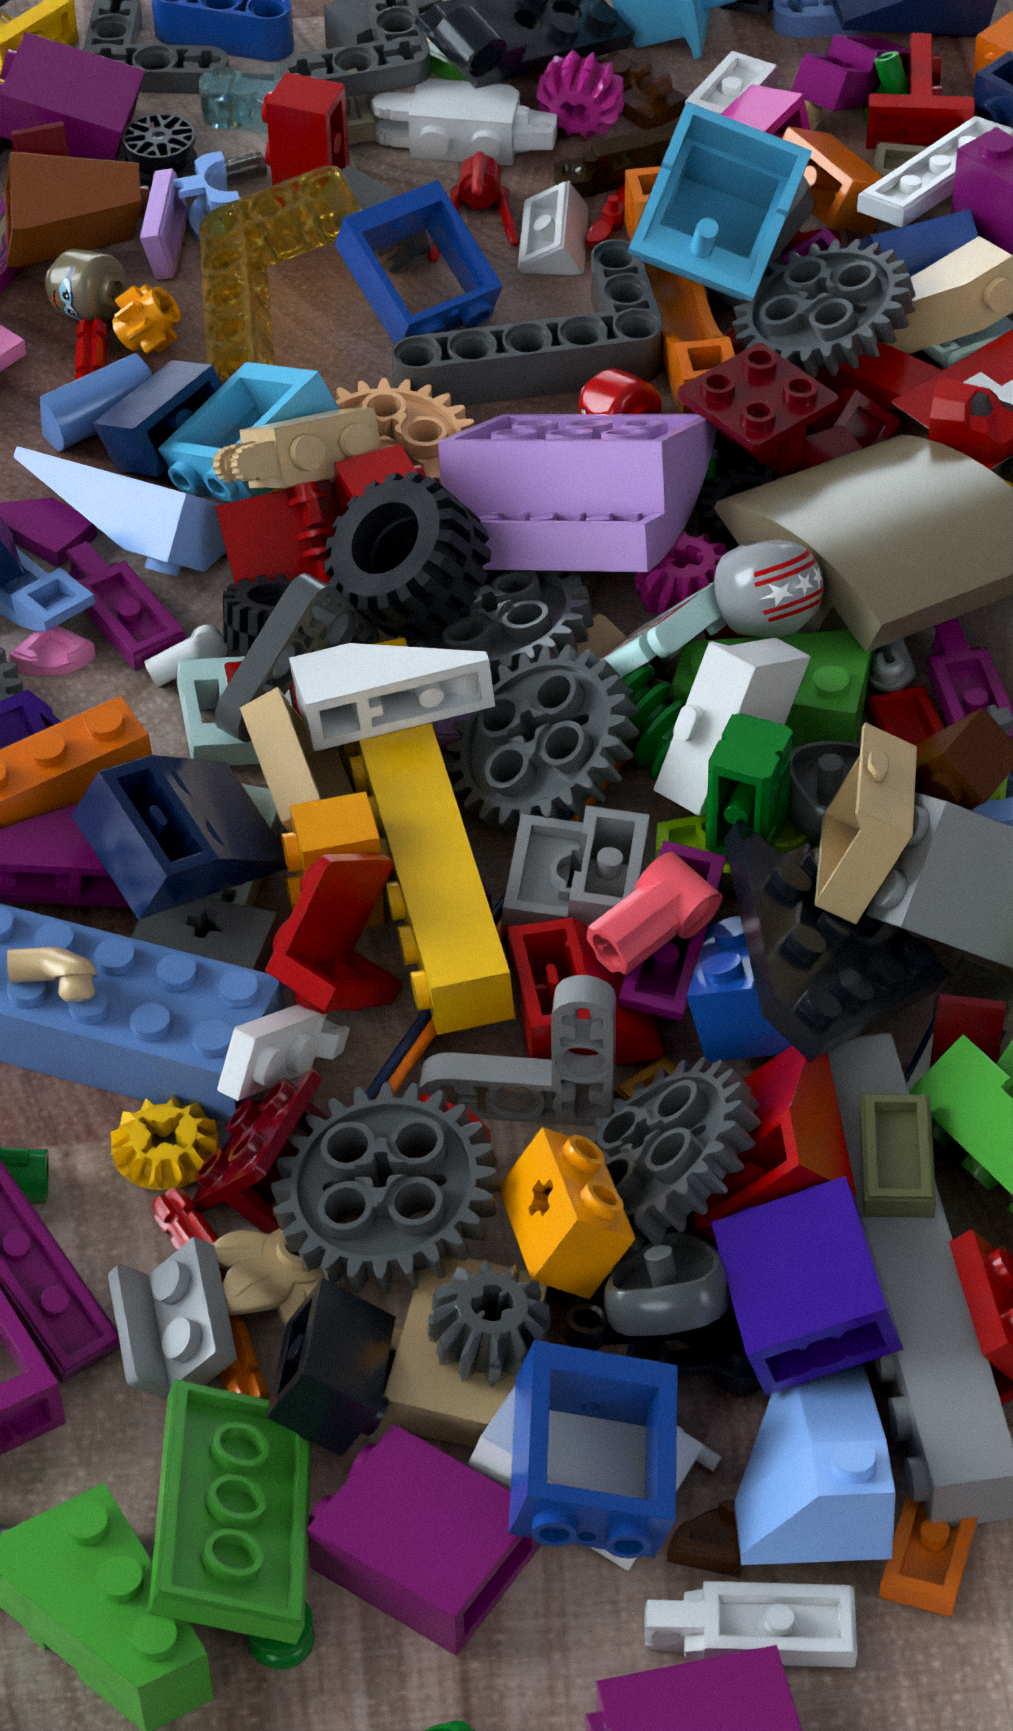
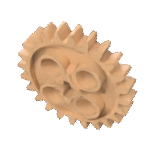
(408, 420)

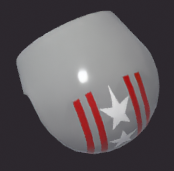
(768, 588)

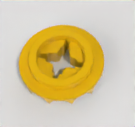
(166, 1164)

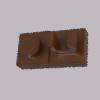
(647, 99)

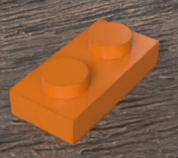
(927, 1561)

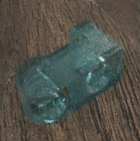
(235, 98)

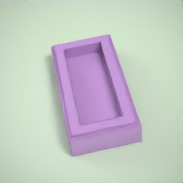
(164, 225)

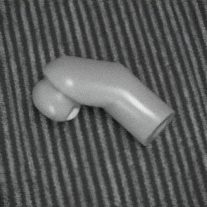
(892, 667)

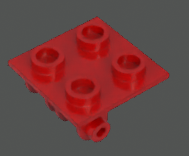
(280, 532)

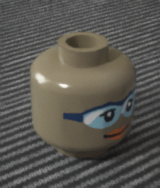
(85, 285)

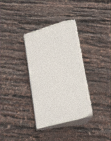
(554, 232)

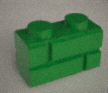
(749, 780)

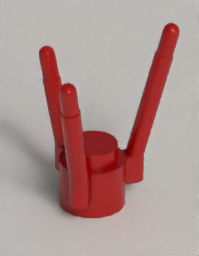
(479, 189)

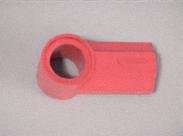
(664, 903)

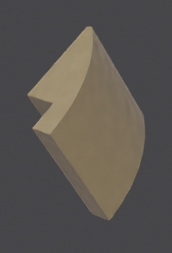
(898, 532)

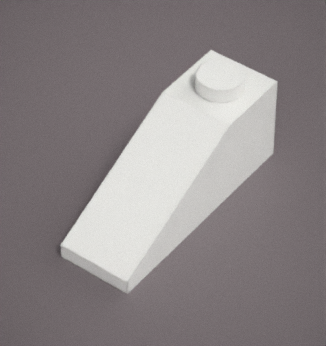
(382, 689)

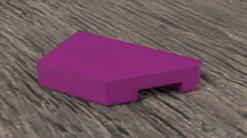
(47, 527)

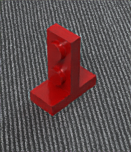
(923, 114)

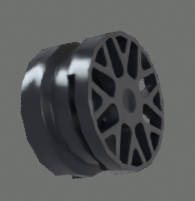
(160, 147)

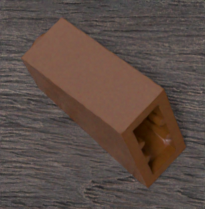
(68, 205)

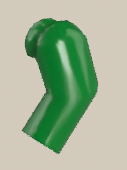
(891, 76)

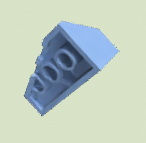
(135, 514)
(818, 1477)

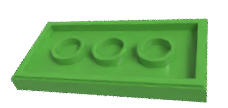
(231, 1516)

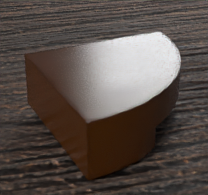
(708, 1542)

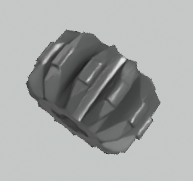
(487, 1321)

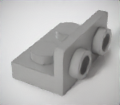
(173, 1320)

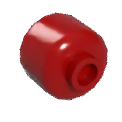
(618, 392)

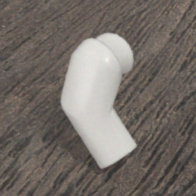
(203, 643)

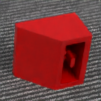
(544, 956)

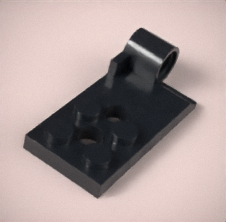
(491, 45)

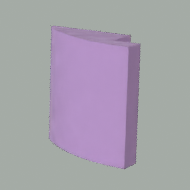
(579, 486)

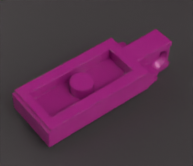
(124, 607)
(962, 675)

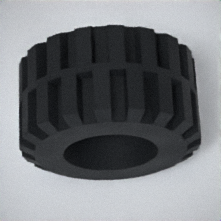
(435, 578)

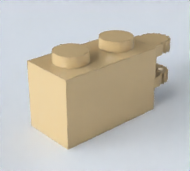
(298, 448)

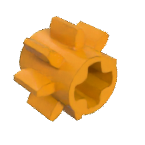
(146, 318)

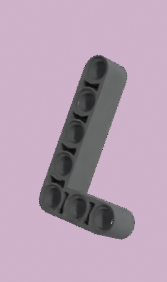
(545, 353)

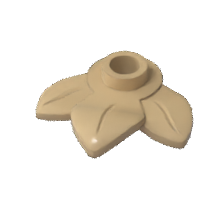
(263, 1273)

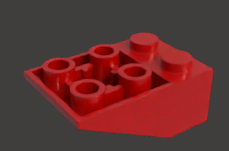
(796, 1140)

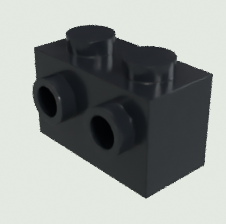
(333, 1368)

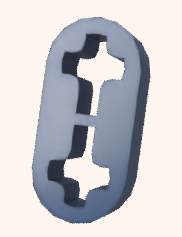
(806, 19)

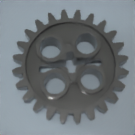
(828, 306)
(518, 615)
(545, 740)
(676, 1144)
(385, 1188)

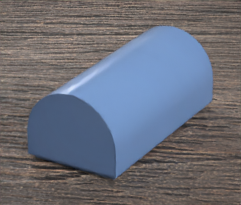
(73, 408)

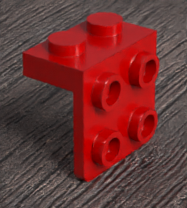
(318, 940)

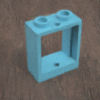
(248, 399)

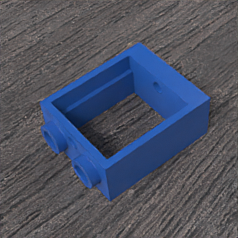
(401, 218)
(606, 1389)

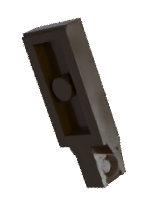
(605, 164)

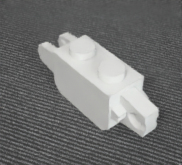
(456, 120)

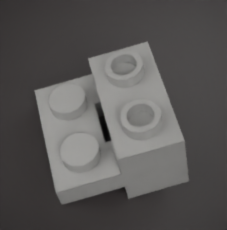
(602, 848)

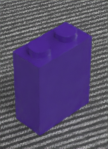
(806, 1286)

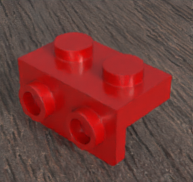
(988, 1290)

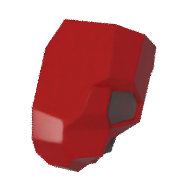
(971, 420)

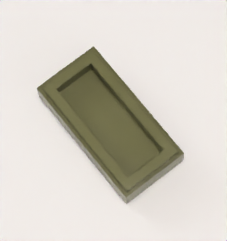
(897, 1155)

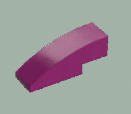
(846, 73)

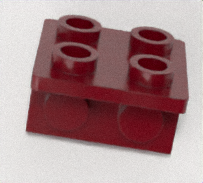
(761, 405)
(259, 1135)

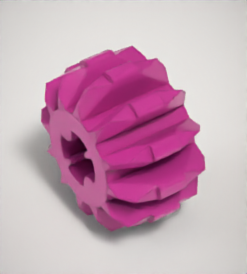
(581, 94)
(680, 574)

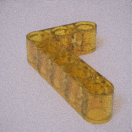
(247, 238)

